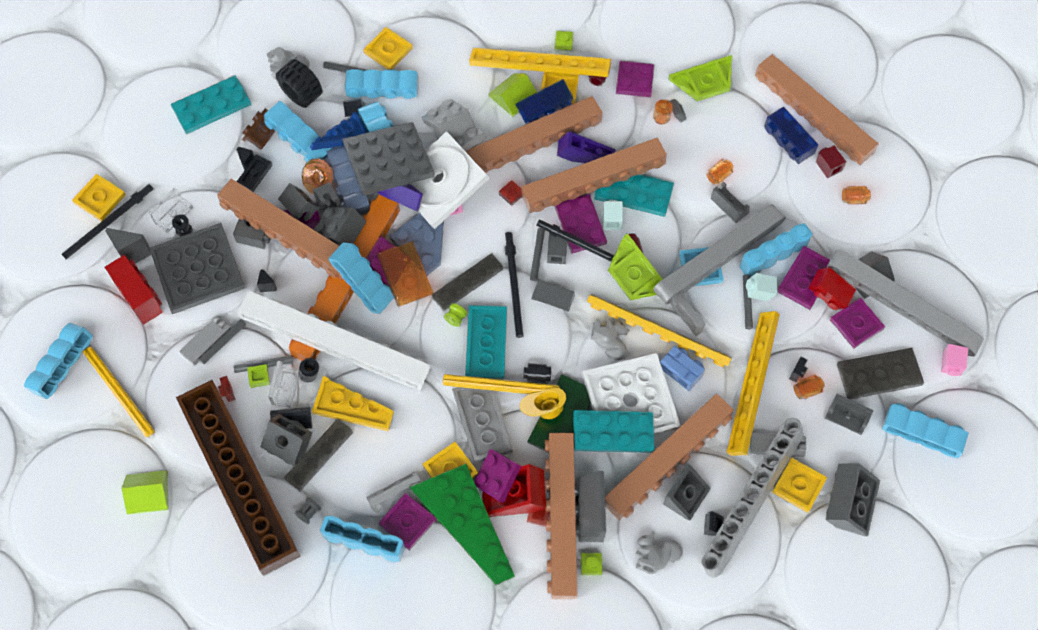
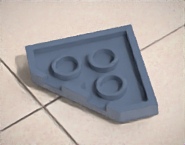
(425, 238)

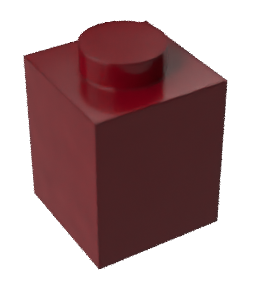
(830, 161)

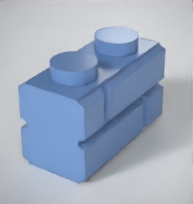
(682, 367)

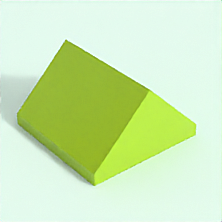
(512, 91)
(145, 492)

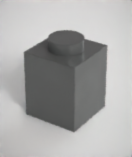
(556, 250)

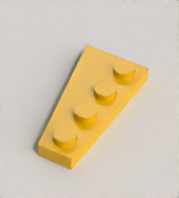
(339, 402)

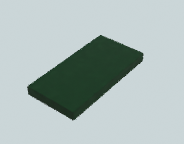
(576, 399)

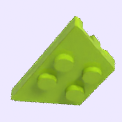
(705, 79)
(633, 270)

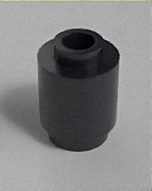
(308, 370)
(537, 373)

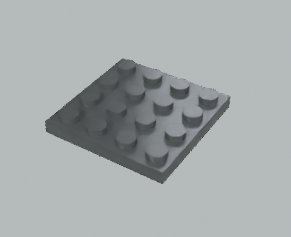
(388, 158)
(196, 268)

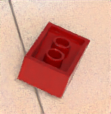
(524, 497)

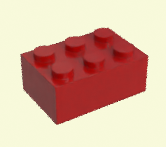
(135, 288)

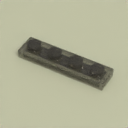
(467, 282)
(318, 455)

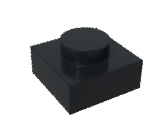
(799, 370)

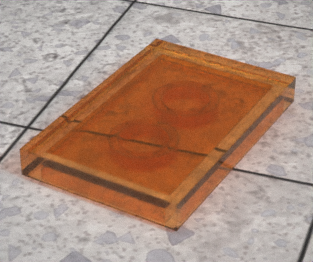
(405, 274)

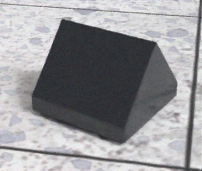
(351, 106)
(245, 156)
(265, 282)
(713, 523)

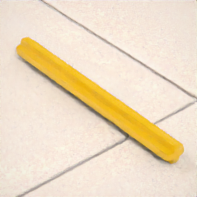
(495, 384)
(119, 392)

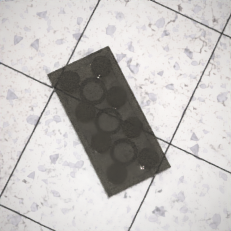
(880, 373)

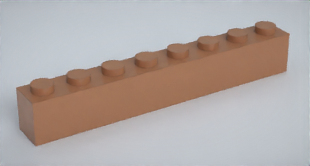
(816, 109)
(536, 135)
(593, 175)
(279, 225)
(667, 457)
(562, 516)

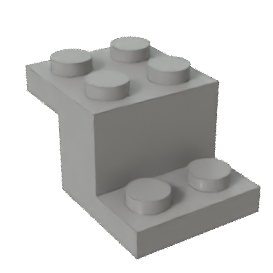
(456, 121)

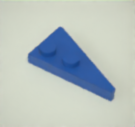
(334, 136)

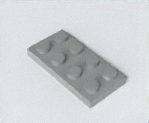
(482, 422)

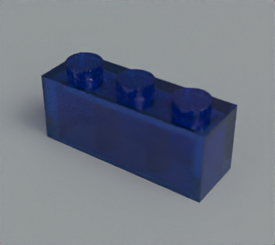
(545, 102)
(790, 135)

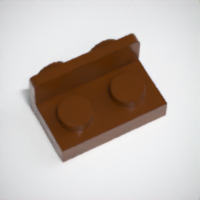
(258, 133)

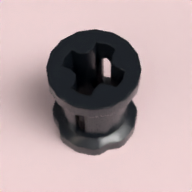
(179, 225)

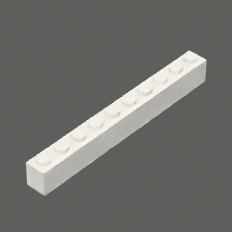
(334, 340)

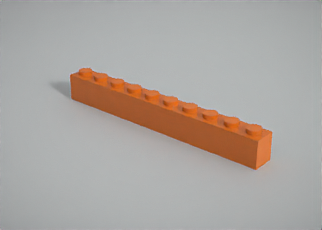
(338, 292)

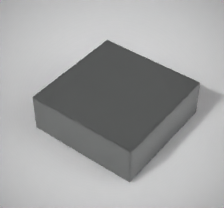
(678, 110)

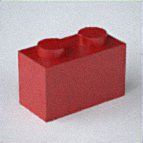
(832, 289)

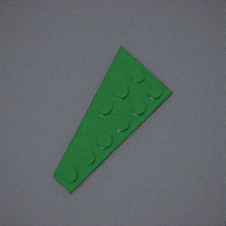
(460, 510)

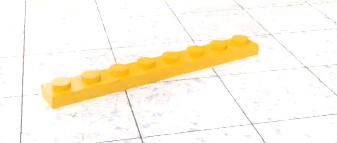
(540, 62)
(666, 334)
(753, 384)

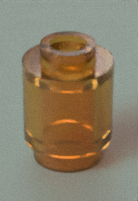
(662, 111)
(720, 171)
(856, 195)
(809, 387)

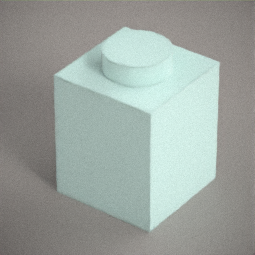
(612, 215)
(762, 287)

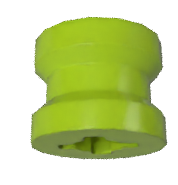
(455, 315)

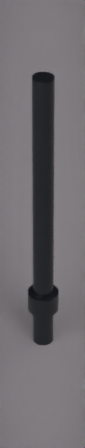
(135, 198)
(555, 230)
(510, 251)

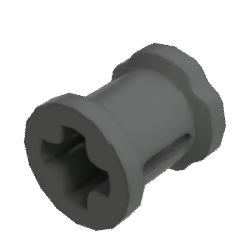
(314, 507)

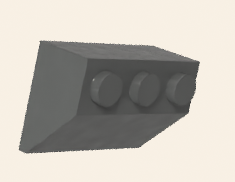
(853, 499)
(591, 507)

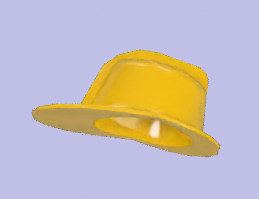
(544, 403)

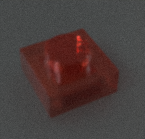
(511, 193)
(226, 389)
(538, 517)

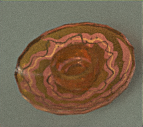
(311, 174)

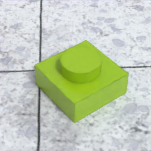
(563, 40)
(258, 376)
(591, 563)

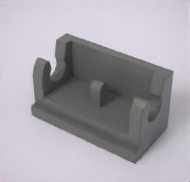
(326, 197)
(297, 202)
(729, 203)
(553, 295)
(849, 414)

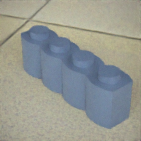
(346, 181)

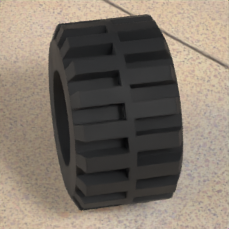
(299, 83)

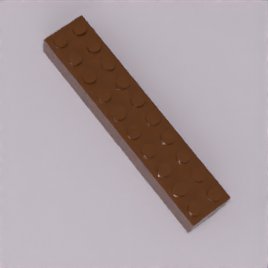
(238, 478)

